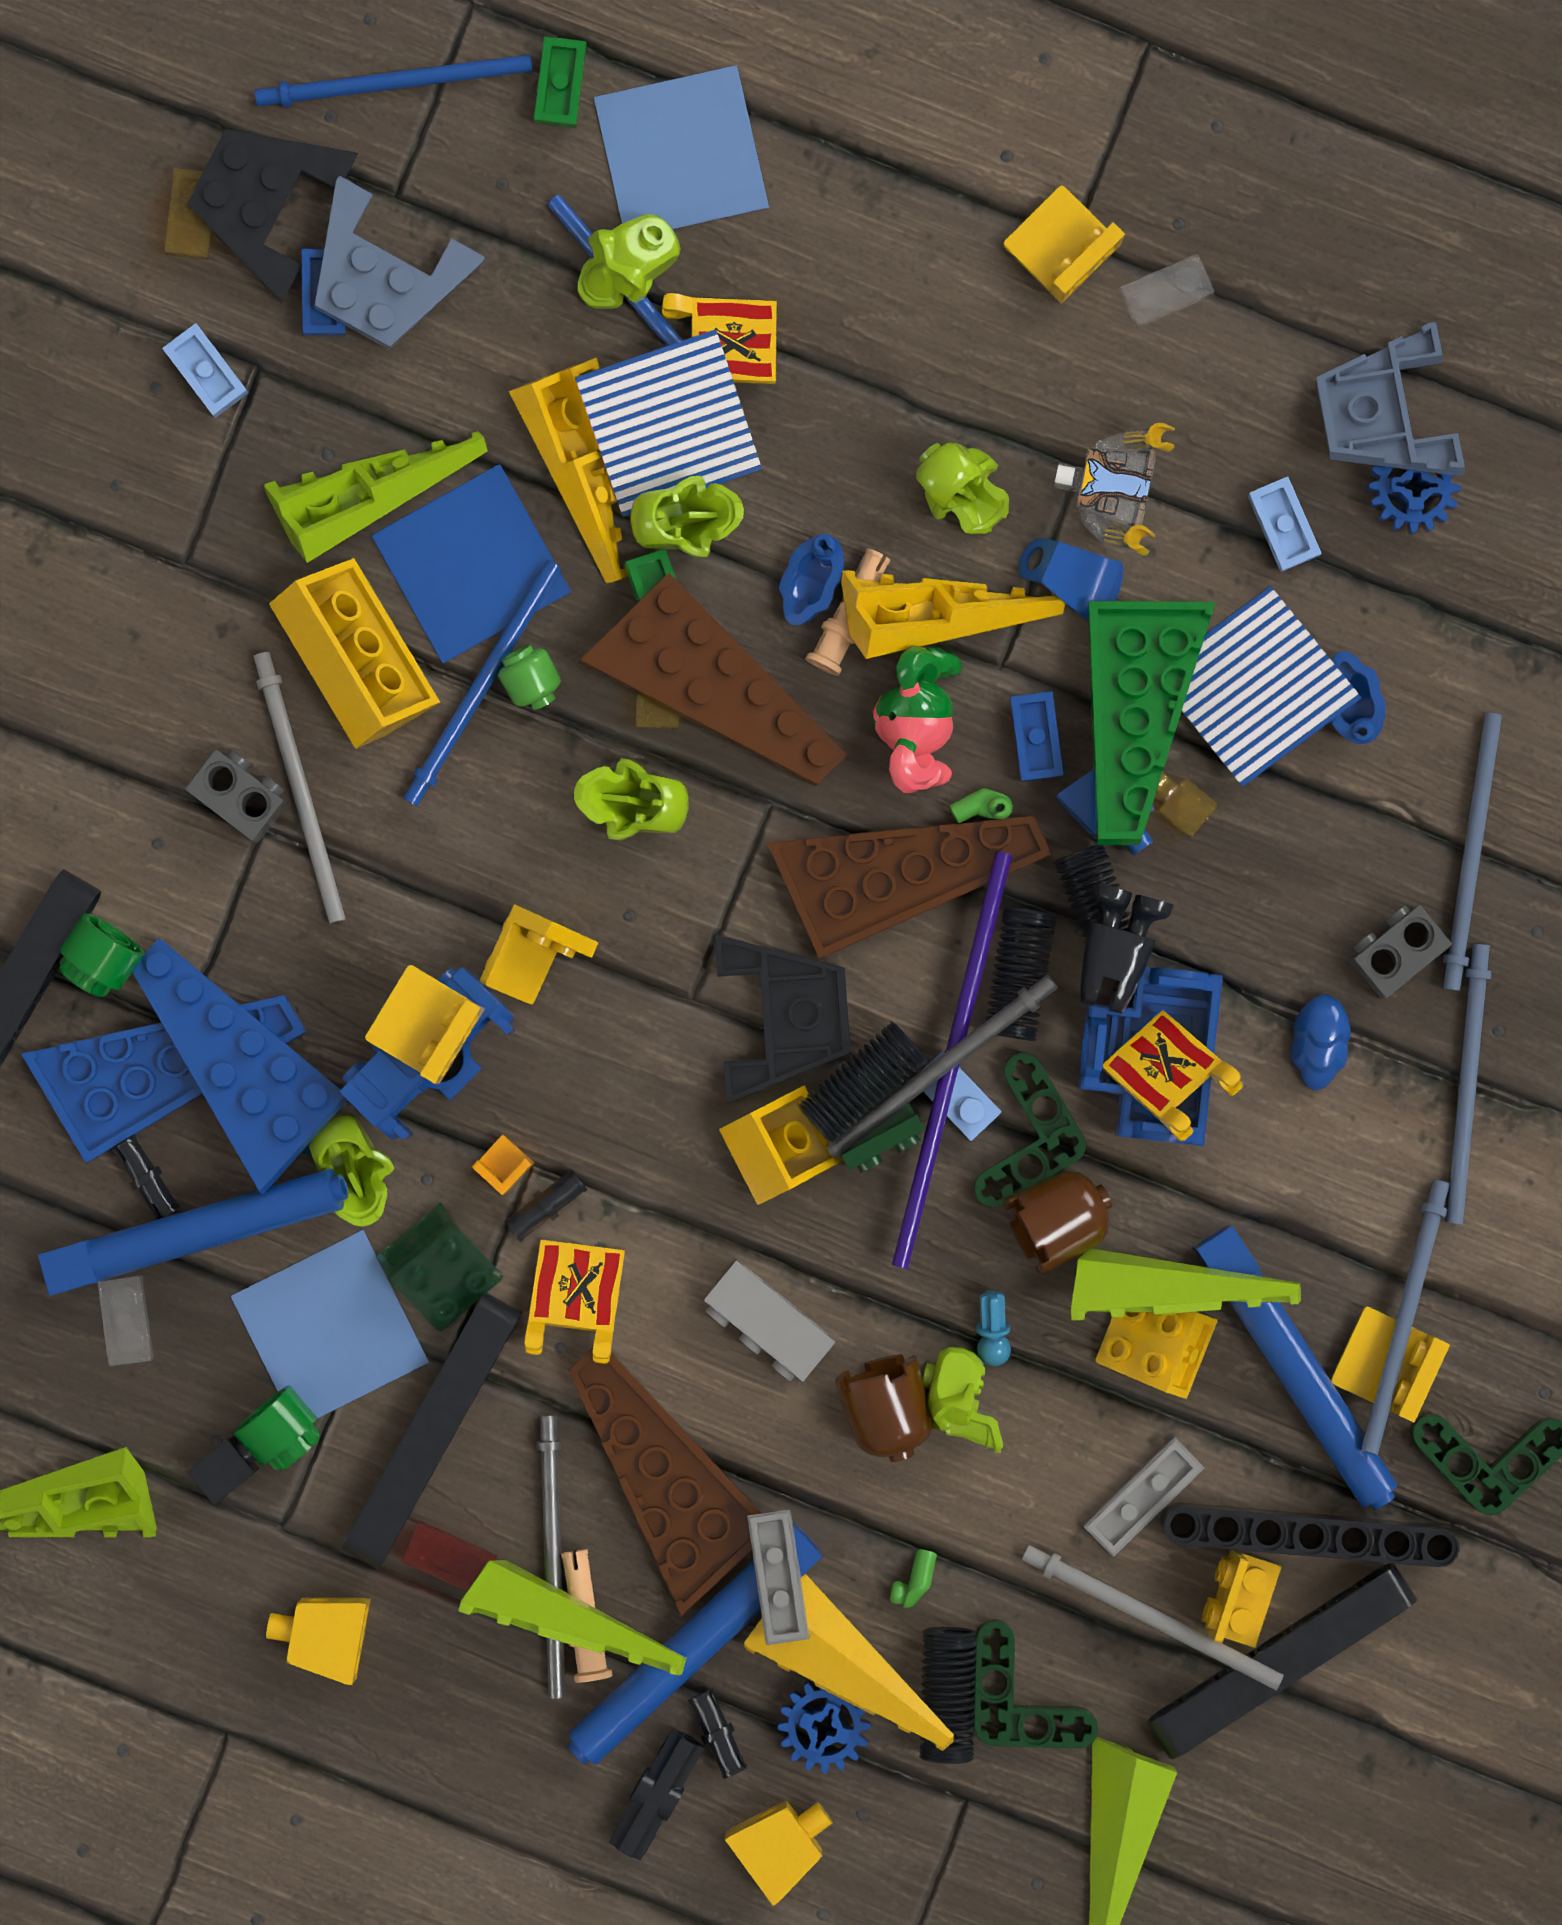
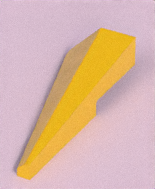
(572, 455)
(895, 616)
(850, 1668)

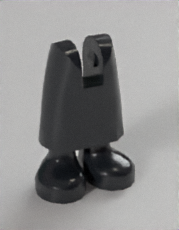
(1119, 952)

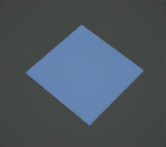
(682, 149)
(331, 1326)

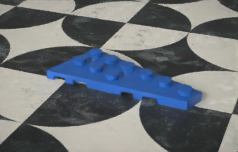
(130, 1078)

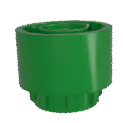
(98, 956)
(279, 1430)

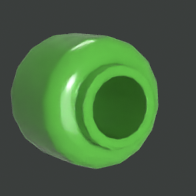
(529, 677)

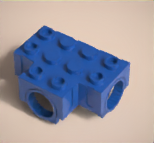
(1192, 1002)
(388, 1085)

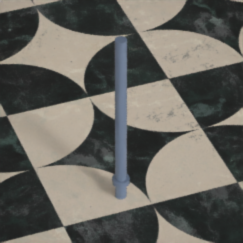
(1456, 959)
(1477, 975)
(1433, 1212)

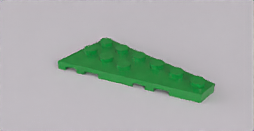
(1138, 685)

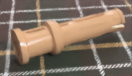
(836, 635)
(590, 1664)

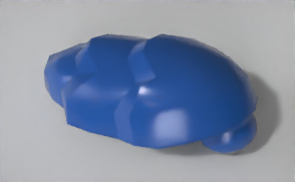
(811, 578)
(1366, 717)
(1320, 1041)

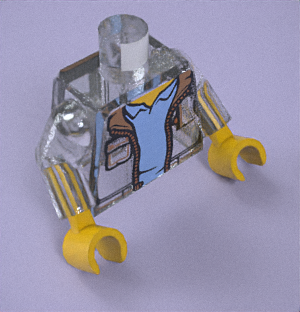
(1116, 485)

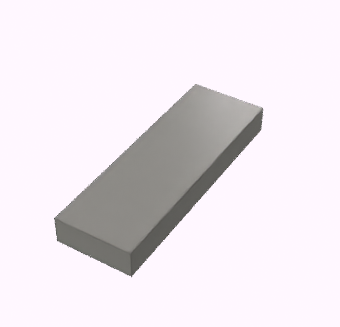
(1143, 1496)
(778, 1577)

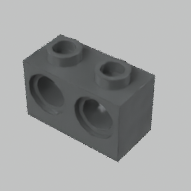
(232, 802)
(1405, 960)

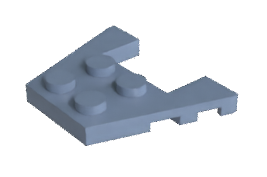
(372, 287)
(1369, 415)

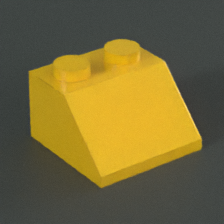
(777, 1147)

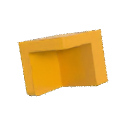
(503, 1165)

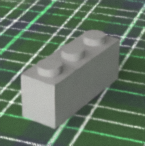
(768, 1322)

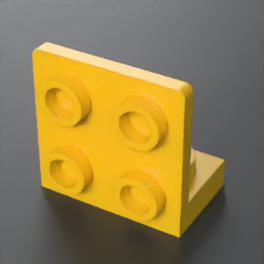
(1062, 243)
(527, 952)
(424, 1024)
(1158, 1348)
(1365, 1355)
(1241, 1598)

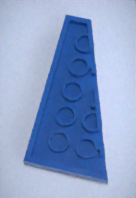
(251, 1079)

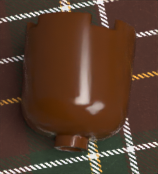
(1059, 1218)
(887, 1407)

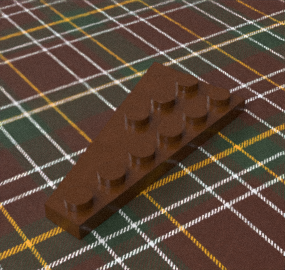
(698, 671)
(880, 878)
(676, 1491)

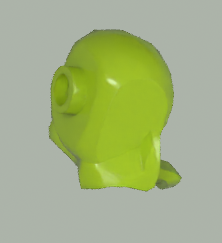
(627, 261)
(959, 483)
(686, 516)
(632, 800)
(350, 1152)
(951, 1401)

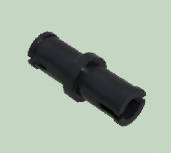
(145, 1178)
(545, 1205)
(717, 1733)

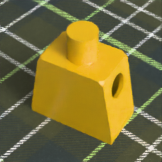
(324, 1635)
(779, 1846)

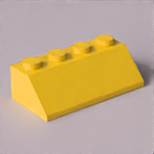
(354, 652)

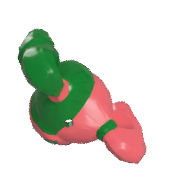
(921, 719)

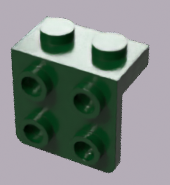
(897, 1131)

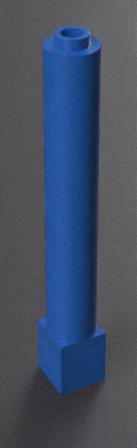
(193, 1231)
(1302, 1376)
(697, 1641)

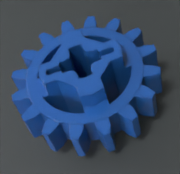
(1412, 506)
(805, 1718)

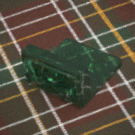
(438, 1268)

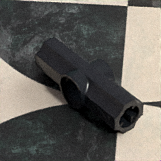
(656, 1794)

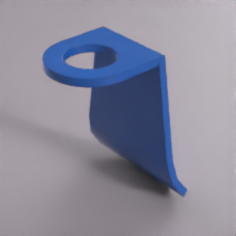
(1073, 574)

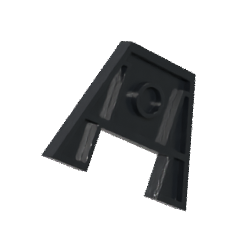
(247, 189)
(801, 1014)

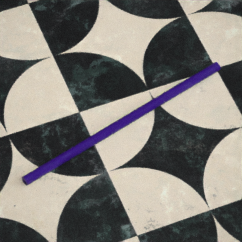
(946, 1083)

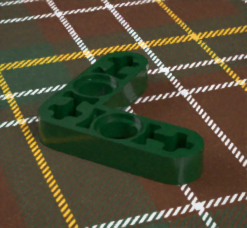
(1046, 1131)
(1498, 1472)
(1015, 1715)

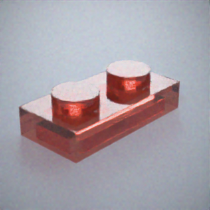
(446, 1556)

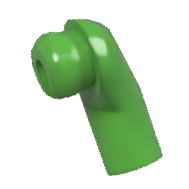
(982, 803)
(919, 1581)

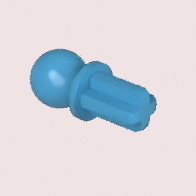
(993, 1346)

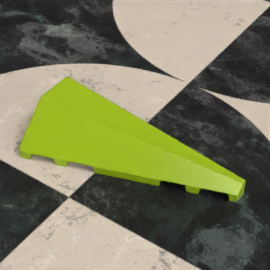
(338, 505)
(1142, 1284)
(89, 1496)
(535, 1605)
(1125, 1812)

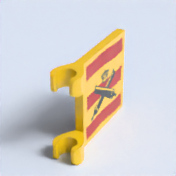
(743, 328)
(1165, 1067)
(575, 1290)

